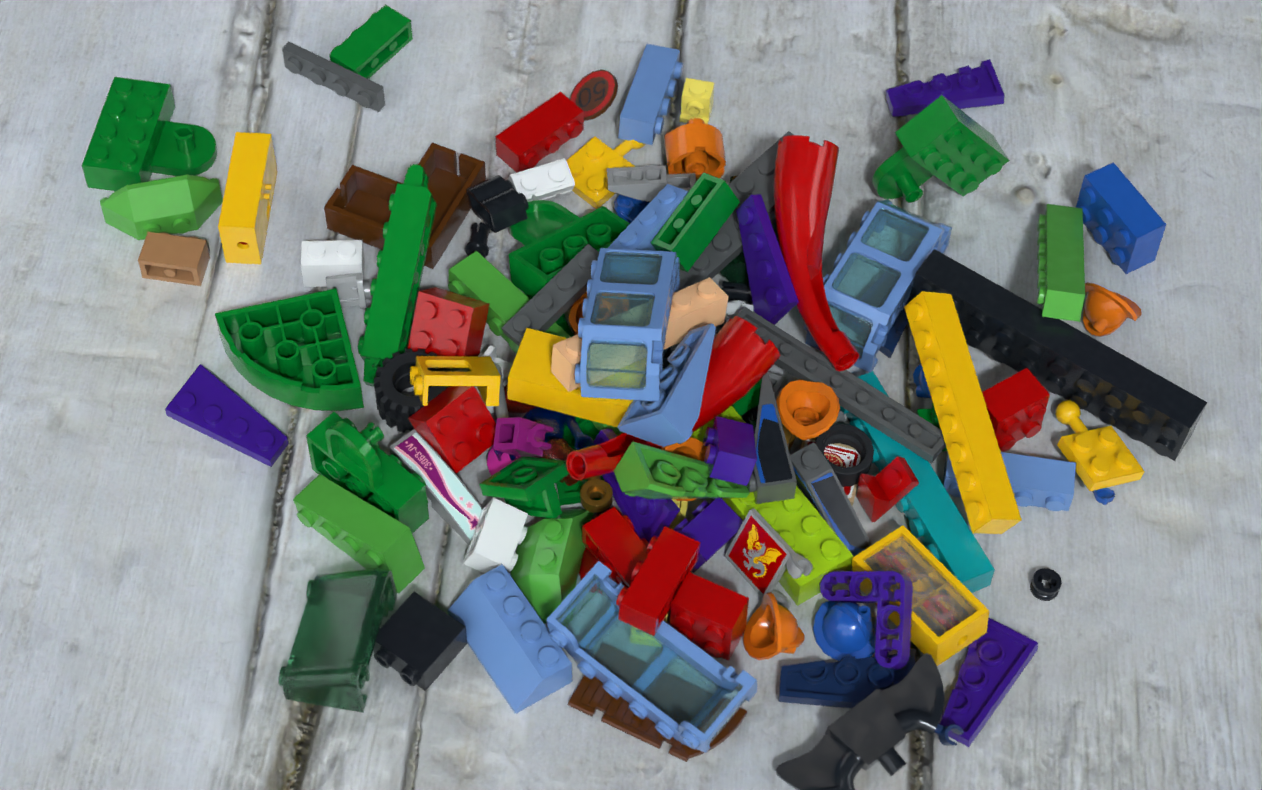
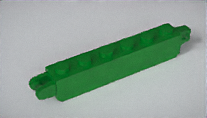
(399, 272)

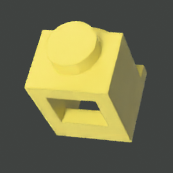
(697, 100)

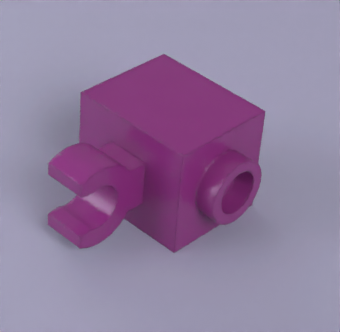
(521, 437)

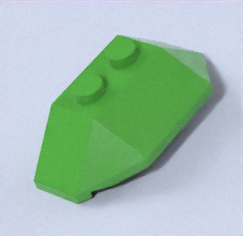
(162, 205)
(551, 560)

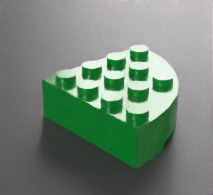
(295, 351)

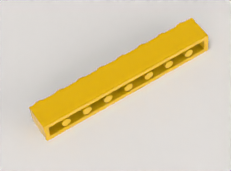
(962, 414)

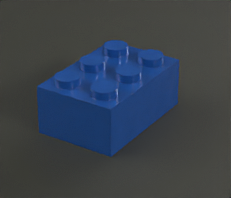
(1120, 218)

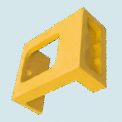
(481, 374)

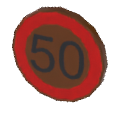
(595, 93)

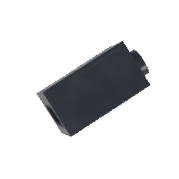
(419, 641)

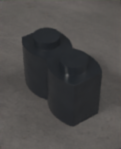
(497, 203)

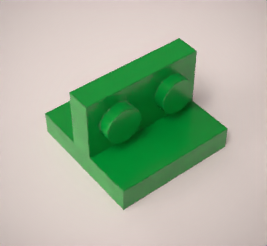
(528, 485)

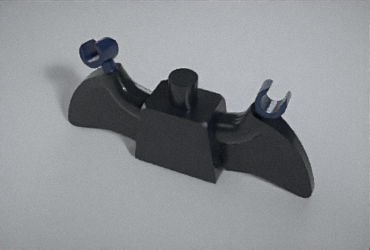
(873, 732)

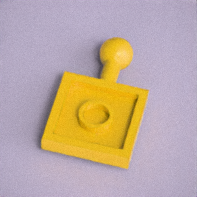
(590, 168)
(1098, 453)

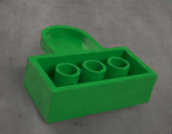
(139, 139)
(940, 144)
(554, 238)
(362, 468)

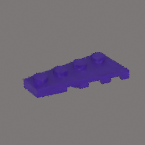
(964, 89)
(766, 269)
(222, 415)
(647, 515)
(986, 678)

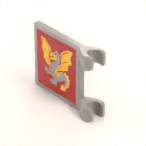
(764, 556)

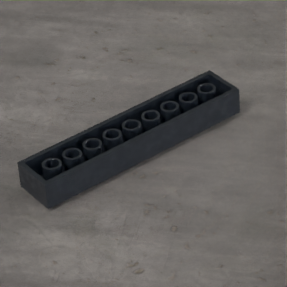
(1064, 358)

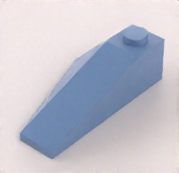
(681, 393)

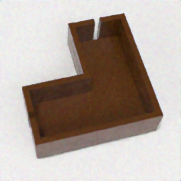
(368, 196)

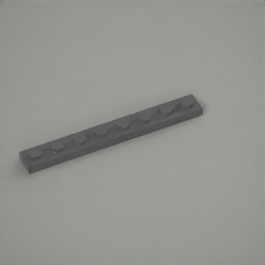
(852, 392)

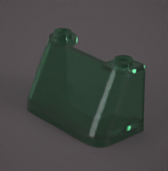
(338, 638)

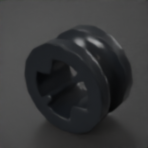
(1037, 586)

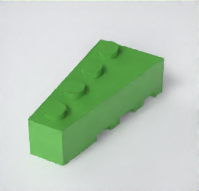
(360, 530)

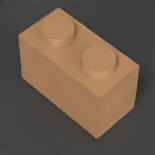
(174, 258)

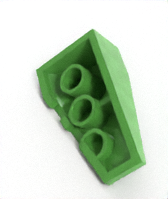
(666, 475)

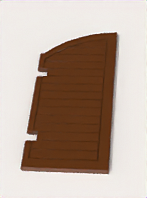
(592, 696)

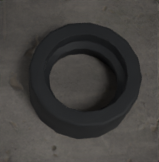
(856, 439)

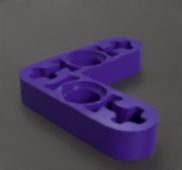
(881, 595)

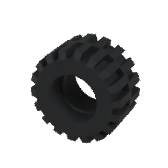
(395, 378)

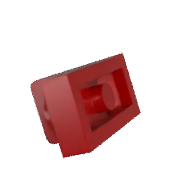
(885, 489)

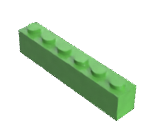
(1061, 262)

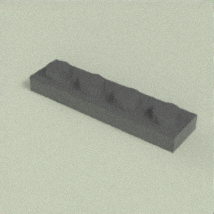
(333, 77)
(554, 297)

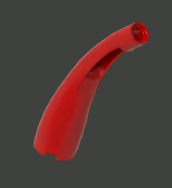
(802, 203)
(735, 367)

